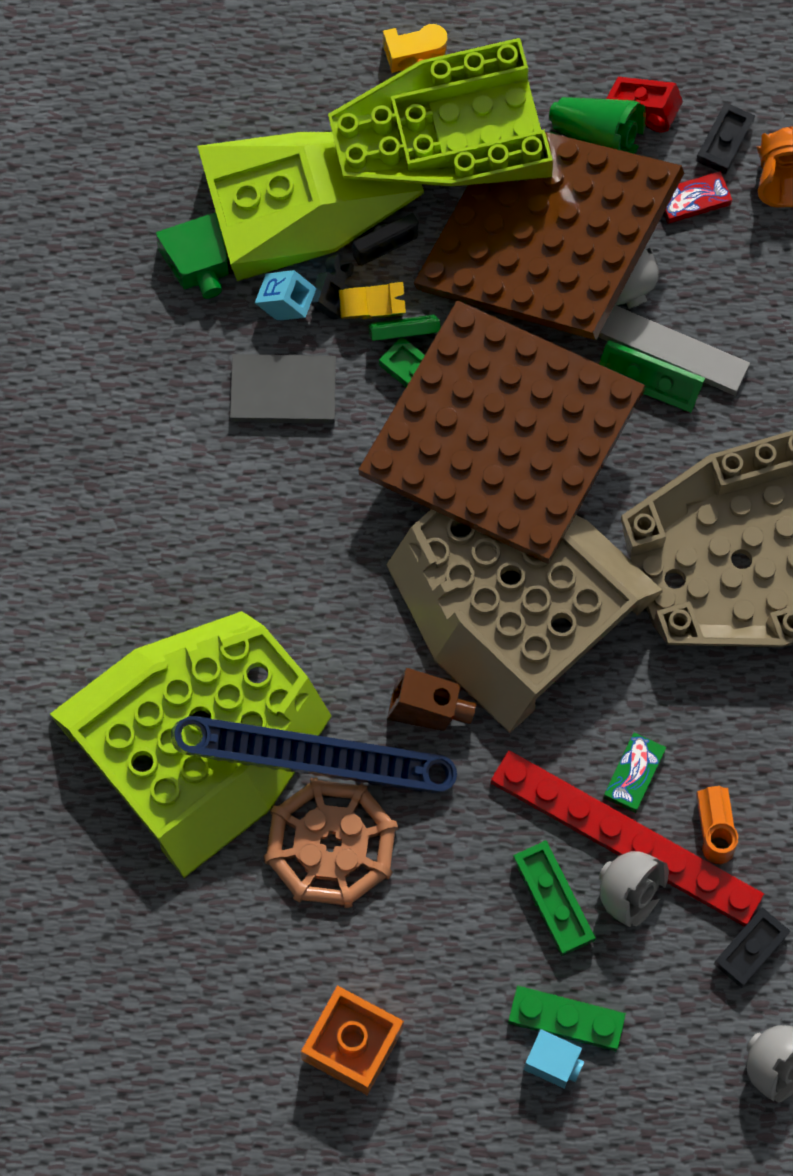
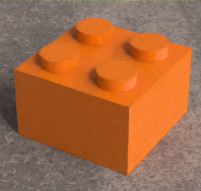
(352, 1040)

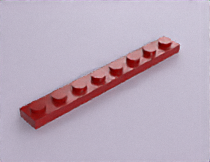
(622, 834)

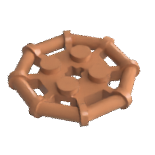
(345, 858)

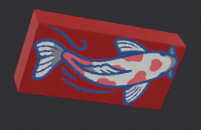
(698, 197)

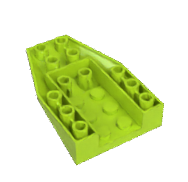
(446, 123)
(288, 200)

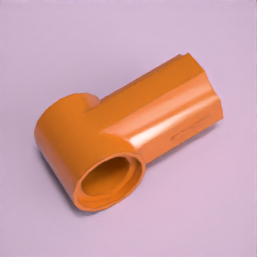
(716, 822)

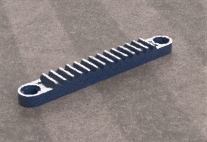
(313, 755)

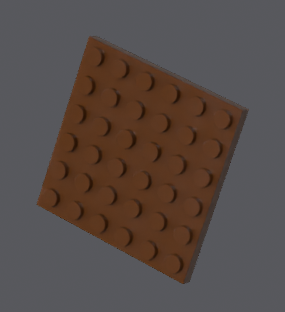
(555, 243)
(502, 431)

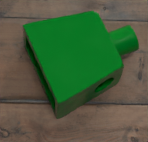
(195, 254)

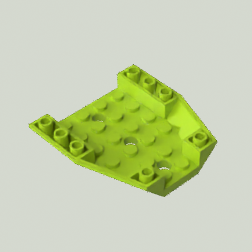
(130, 710)

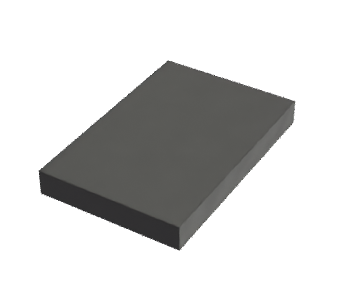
(283, 389)

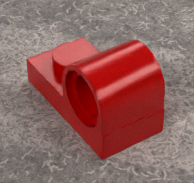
(659, 98)

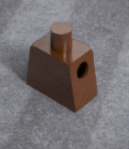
(428, 701)

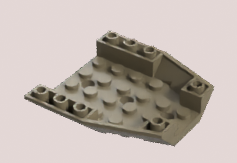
(694, 527)
(499, 634)

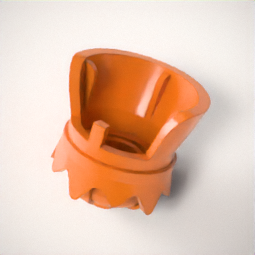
(777, 165)

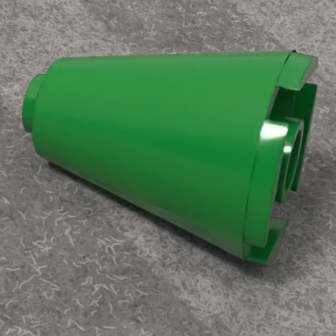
(600, 121)

